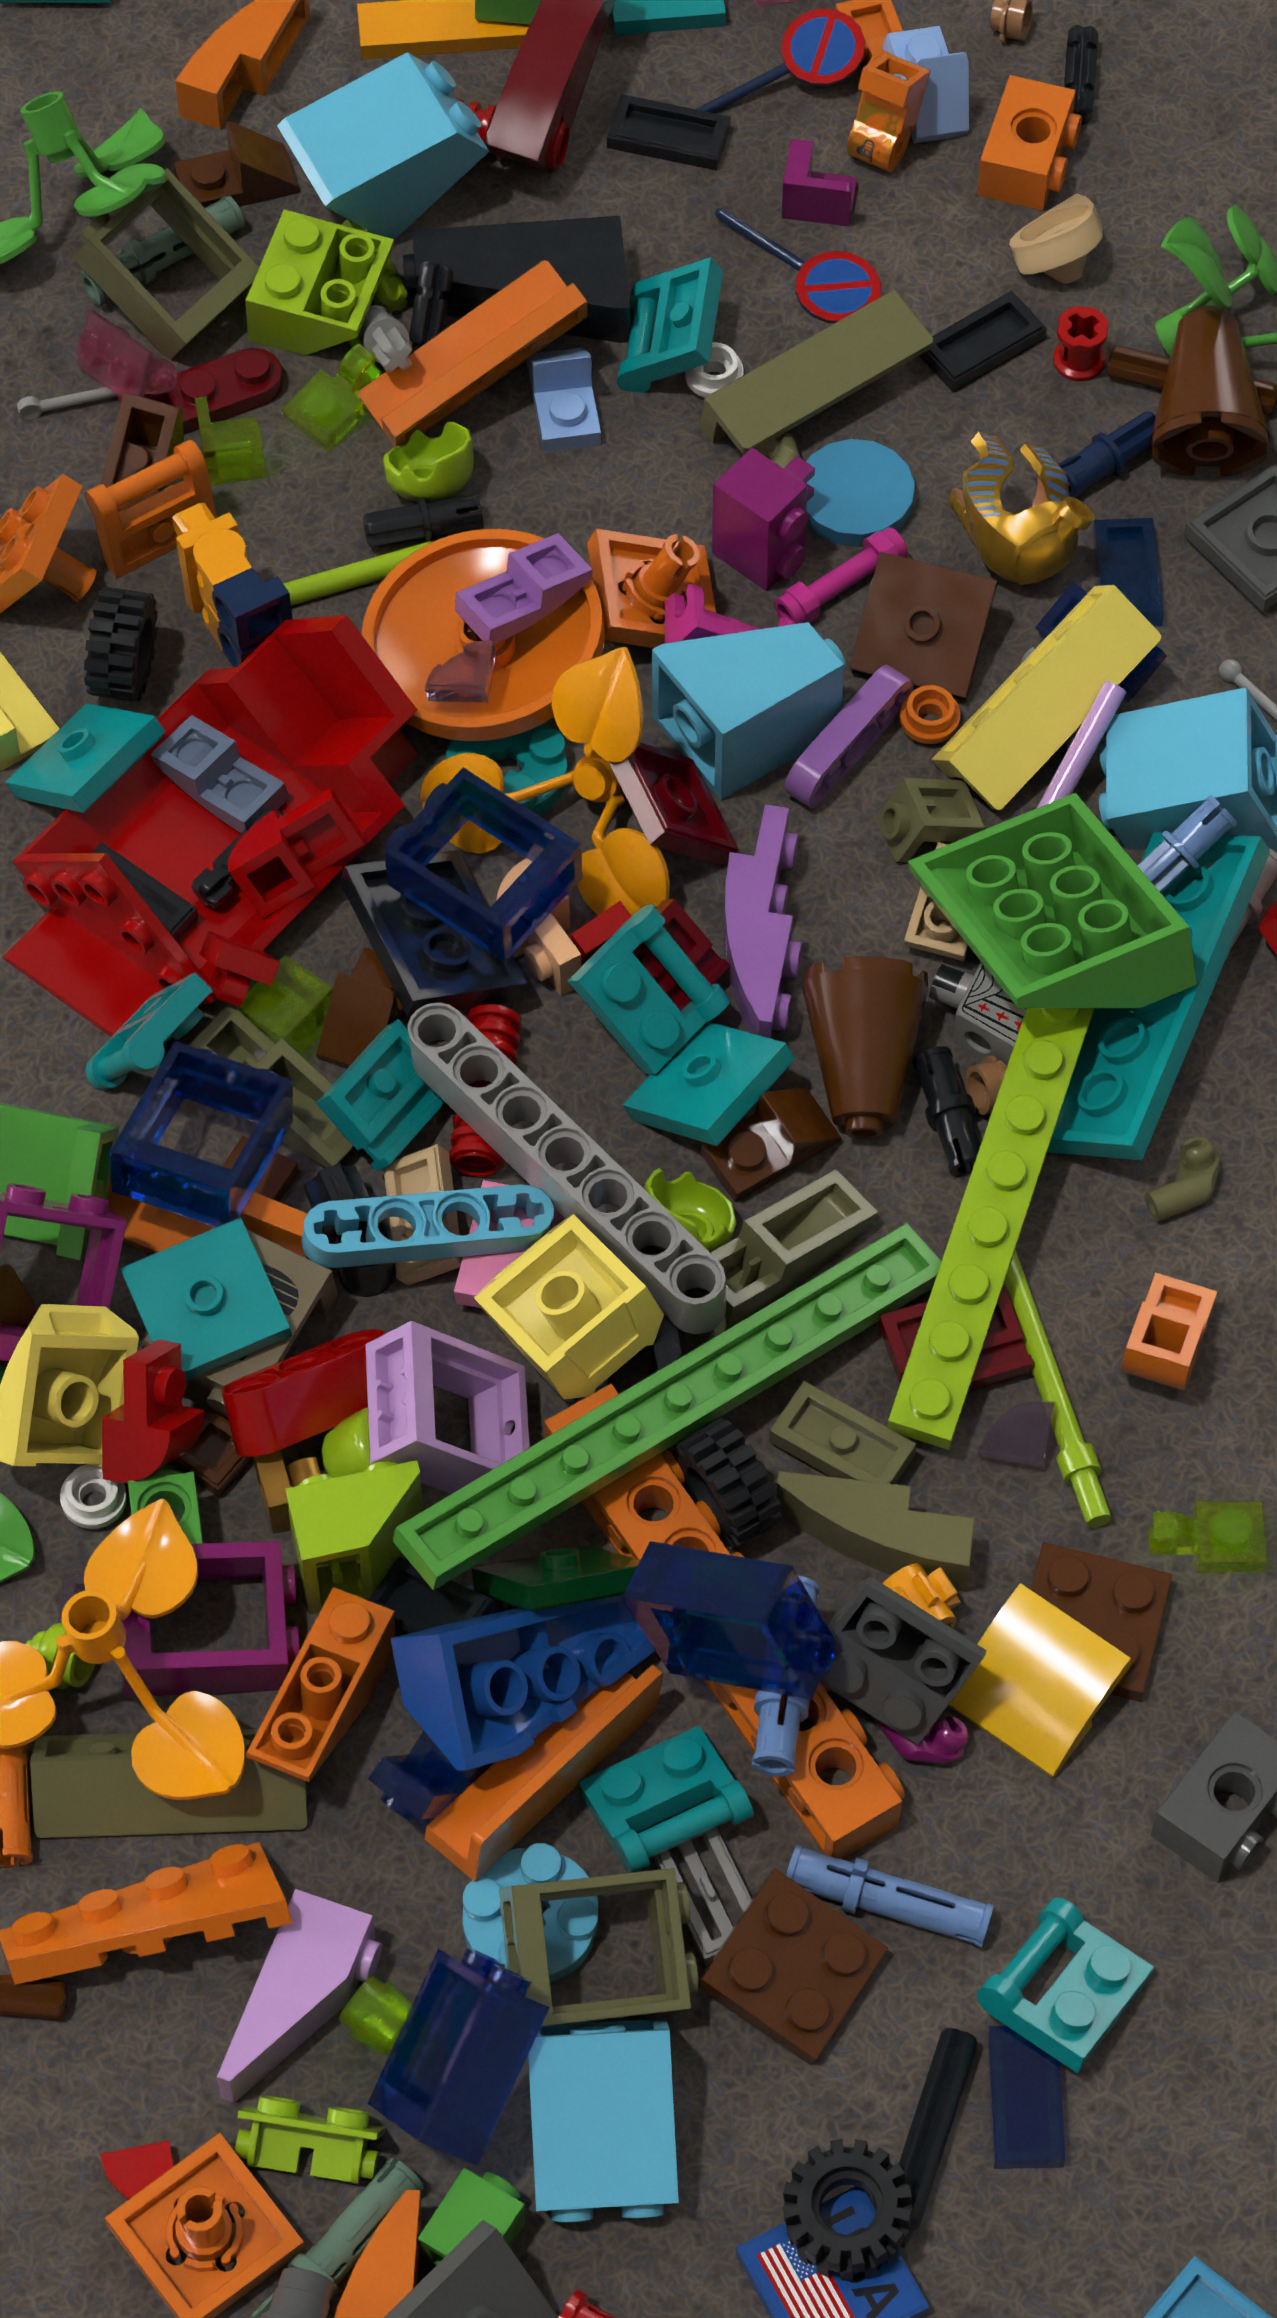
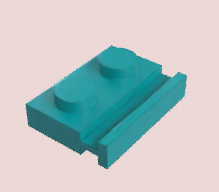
(381, 1098)

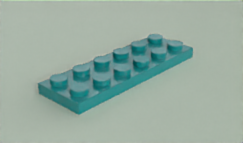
(1138, 1052)

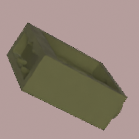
(199, 233)
(667, 1911)

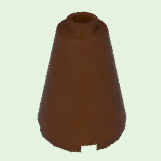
(1209, 400)
(865, 1037)

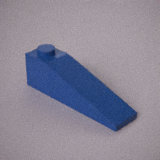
(511, 1674)

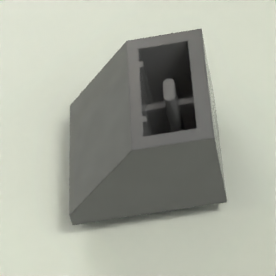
(897, 1659)

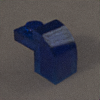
(421, 1782)

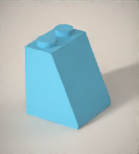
(386, 144)
(746, 699)
(1178, 753)
(603, 2118)

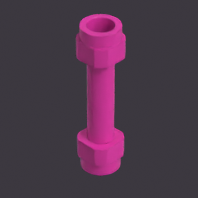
(804, 603)

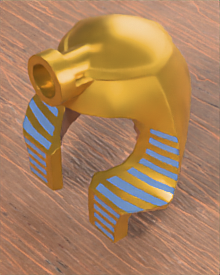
(1023, 544)

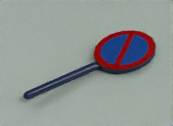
(816, 49)
(828, 283)

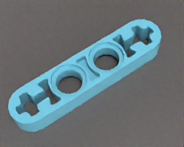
(425, 1215)

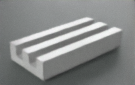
(705, 1946)

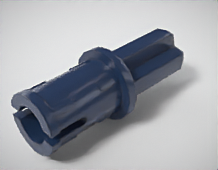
(1108, 454)

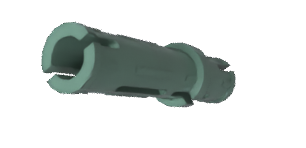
(163, 249)
(352, 2230)

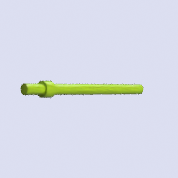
(1076, 1458)

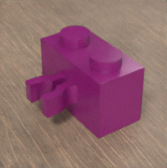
(762, 517)

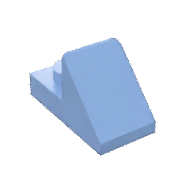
(946, 96)
(564, 399)

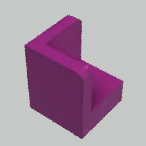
(812, 194)

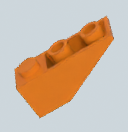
(326, 1685)

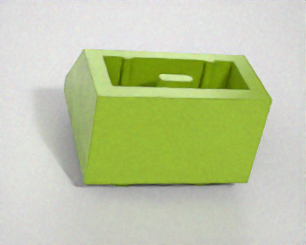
(314, 284)
(348, 1527)

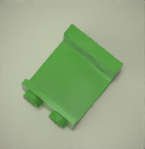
(57, 1156)

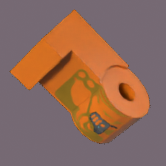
(886, 111)

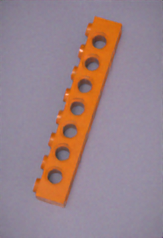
(834, 1815)

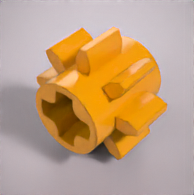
(929, 1592)

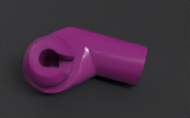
(940, 1745)

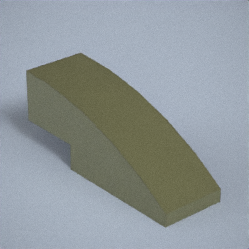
(240, 1040)
(788, 1245)
(875, 1526)

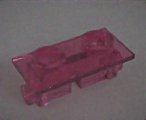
(121, 361)

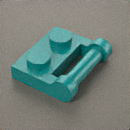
(671, 324)
(634, 1003)
(141, 1038)
(659, 1786)
(1082, 2000)

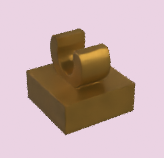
(274, 1478)

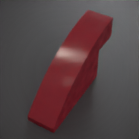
(547, 78)

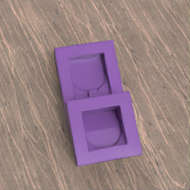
(531, 588)

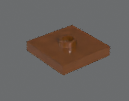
(924, 623)

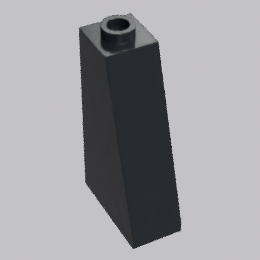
(497, 254)

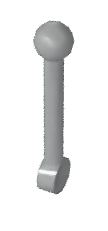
(32, 408)
(1231, 671)

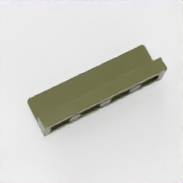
(815, 374)
(91, 1789)

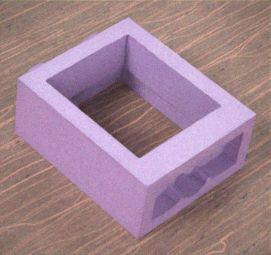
(401, 1404)

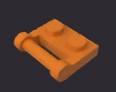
(147, 528)

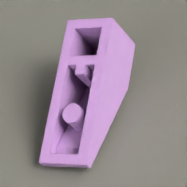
(300, 1987)

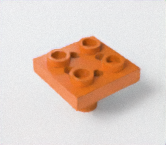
(31, 542)
(648, 573)
(201, 2227)

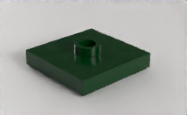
(556, 1578)

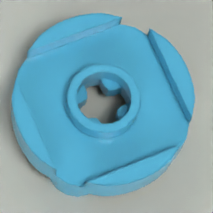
(567, 1922)

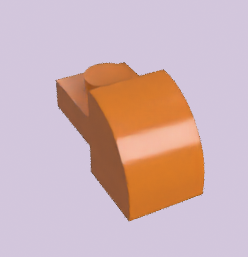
(1168, 1332)

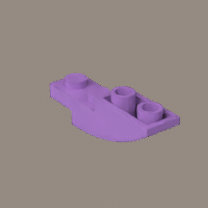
(758, 930)

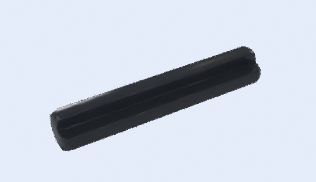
(935, 2115)

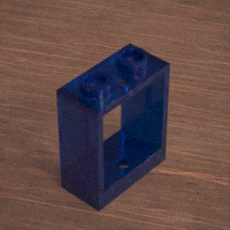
(528, 900)
(185, 1182)
(731, 1620)
(459, 2053)

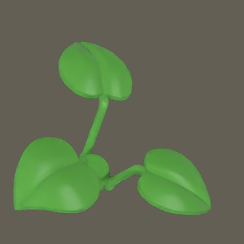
(59, 138)
(1193, 247)

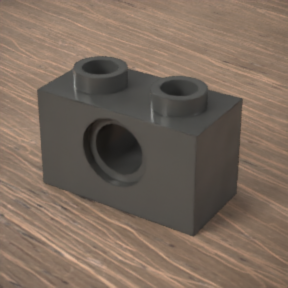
(1200, 1829)

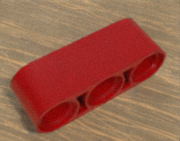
(298, 1395)

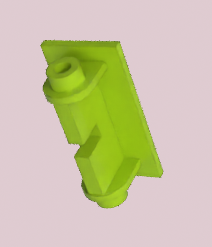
(282, 2131)

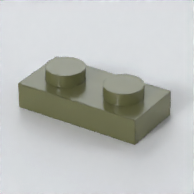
(840, 1438)

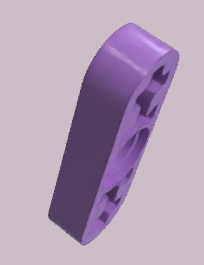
(848, 736)

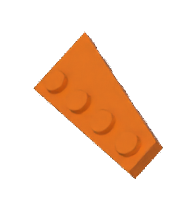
(145, 1916)

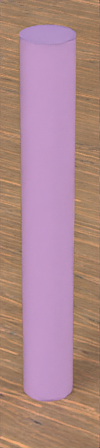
(1084, 743)

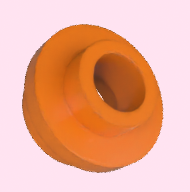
(930, 700)

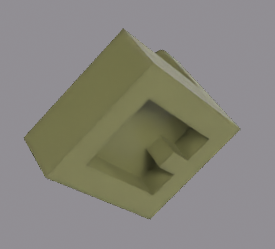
(927, 812)

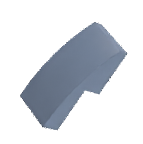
(214, 774)

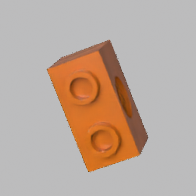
(1028, 143)

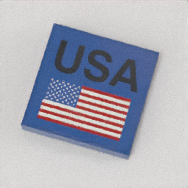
(797, 2291)

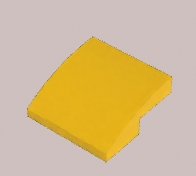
(1039, 1680)

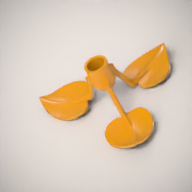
(604, 709)
(153, 1571)

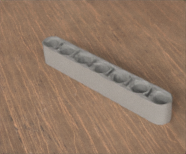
(560, 1140)

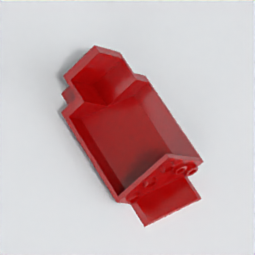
(302, 708)

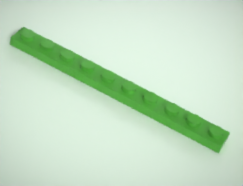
(666, 1407)

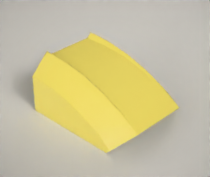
(572, 1309)
(63, 1384)

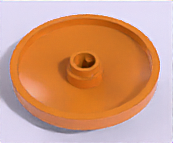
(416, 628)

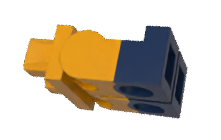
(224, 585)

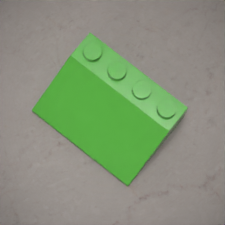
(1060, 912)

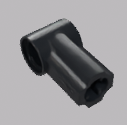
(345, 1183)

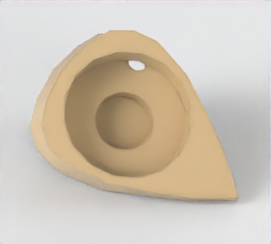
(1058, 240)

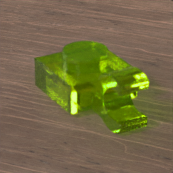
(329, 405)
(1219, 1535)

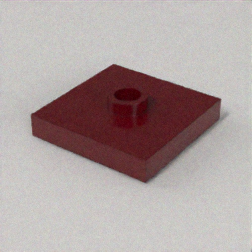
(674, 804)

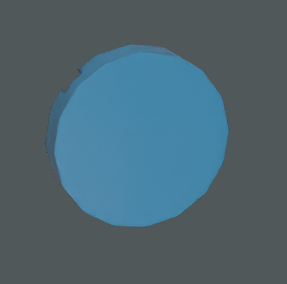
(858, 491)

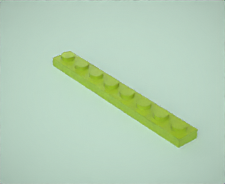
(988, 1225)

